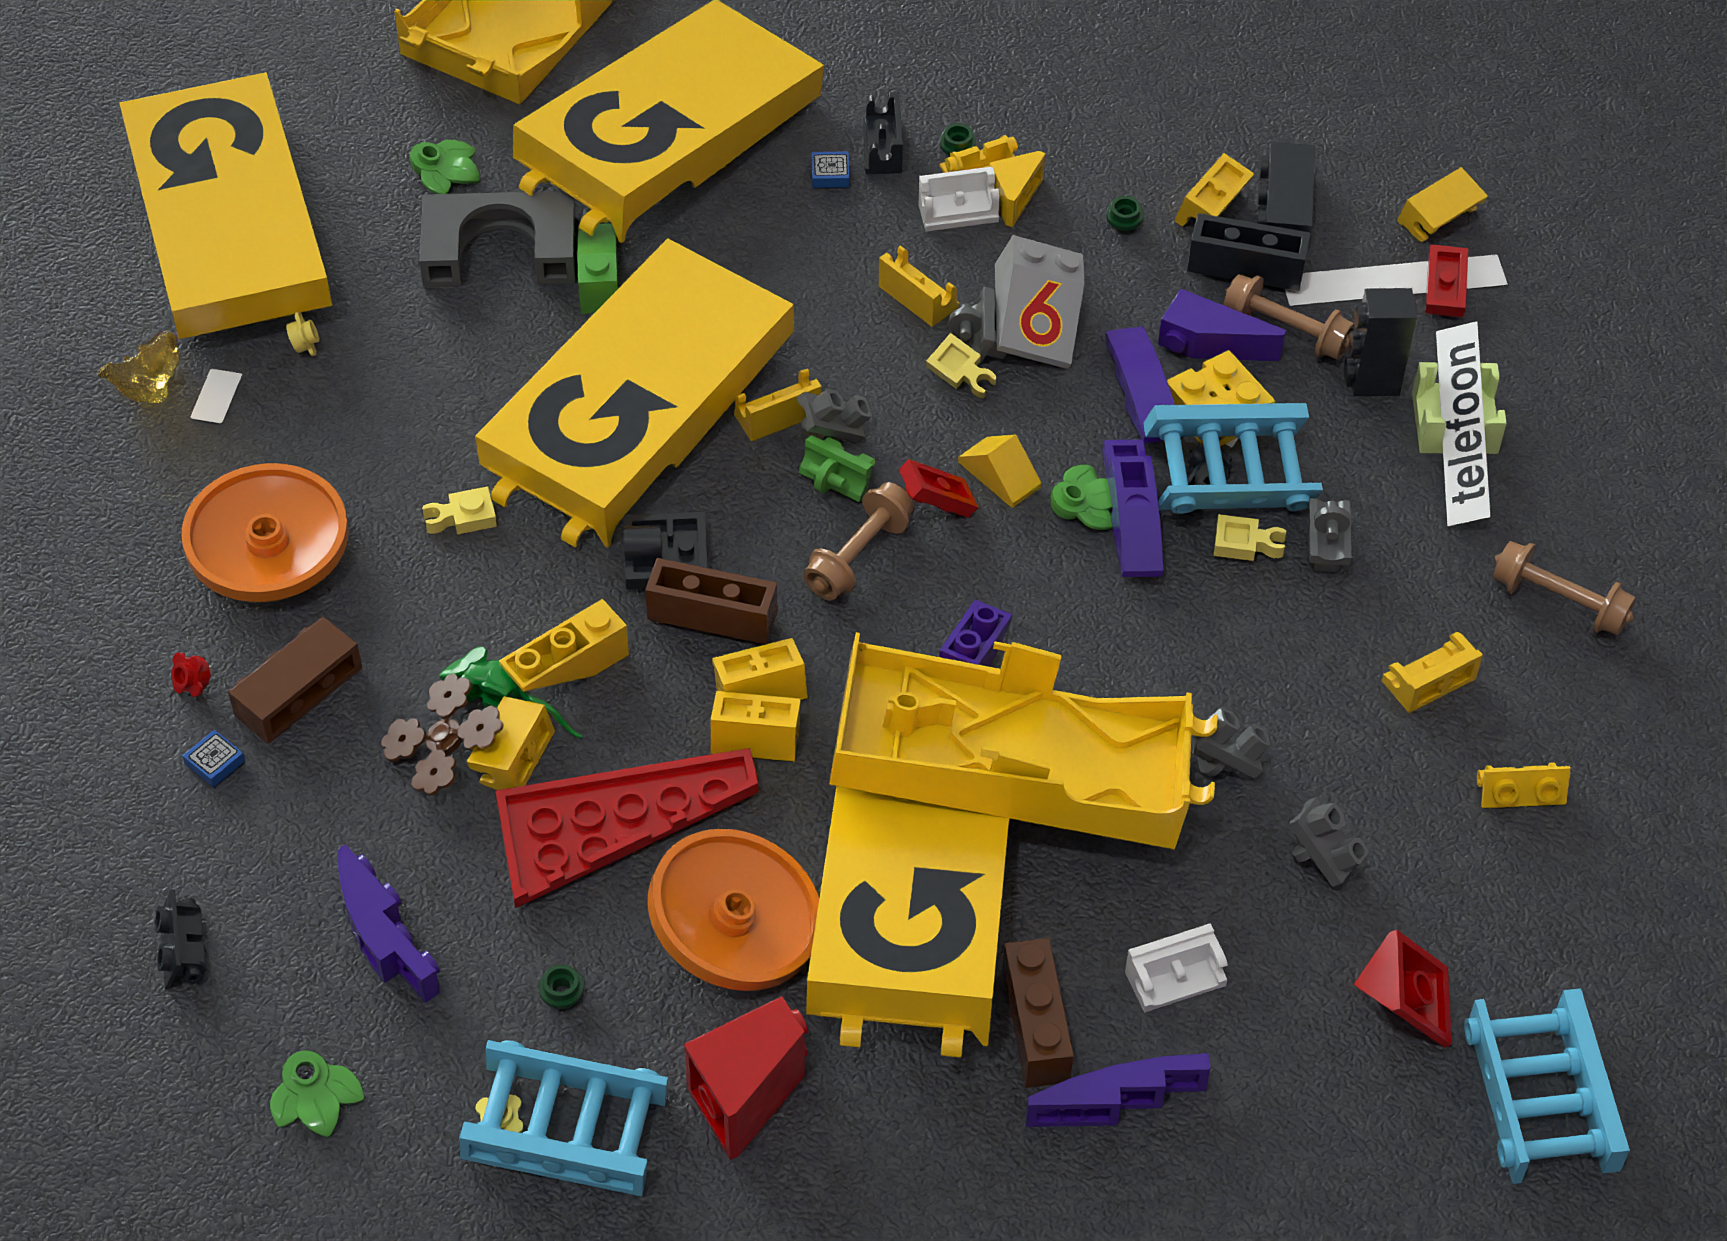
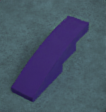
(1138, 375)
(1100, 1095)

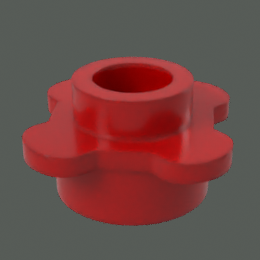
(190, 674)

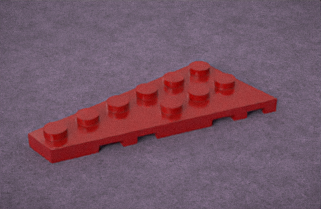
(591, 820)

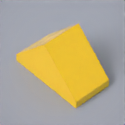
(1017, 183)
(1002, 467)

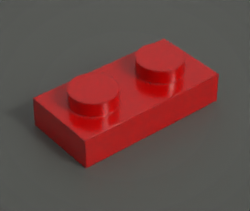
(1446, 280)
(938, 488)

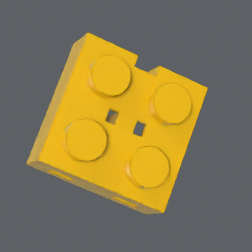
(1217, 373)

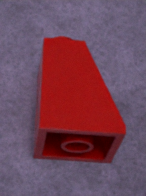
(746, 1071)

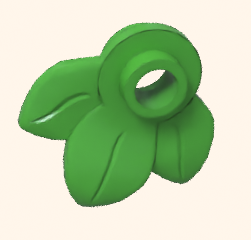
(444, 164)
(1083, 497)
(316, 1098)

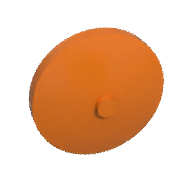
(265, 532)
(733, 909)

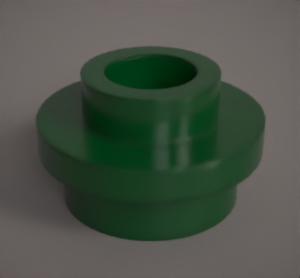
(957, 138)
(1125, 213)
(561, 976)

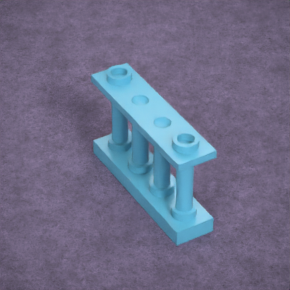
(1245, 423)
(1580, 1059)
(555, 1159)

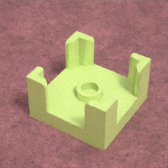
(1428, 411)

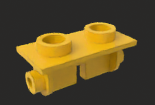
(975, 158)
(1523, 786)

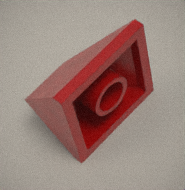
(1410, 985)

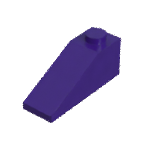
(1207, 329)

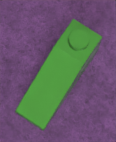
(597, 267)

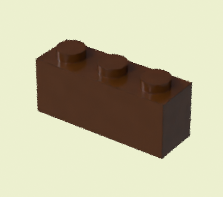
(711, 601)
(295, 679)
(1037, 1012)

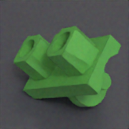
(835, 468)

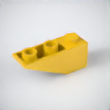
(570, 650)

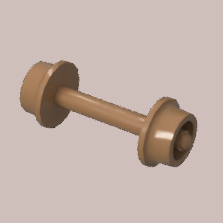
(1332, 336)
(1515, 565)
(830, 572)

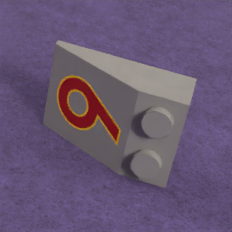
(1038, 300)

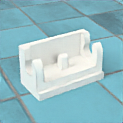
(958, 199)
(1176, 968)

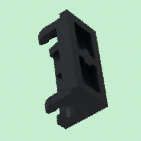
(883, 136)

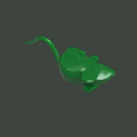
(493, 683)

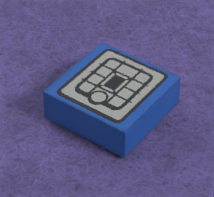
(830, 169)
(213, 758)

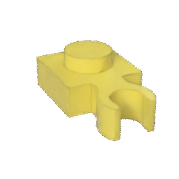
(958, 363)
(467, 511)
(1241, 538)

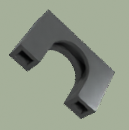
(456, 219)

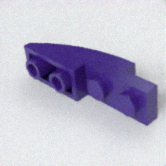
(1134, 509)
(975, 635)
(379, 928)

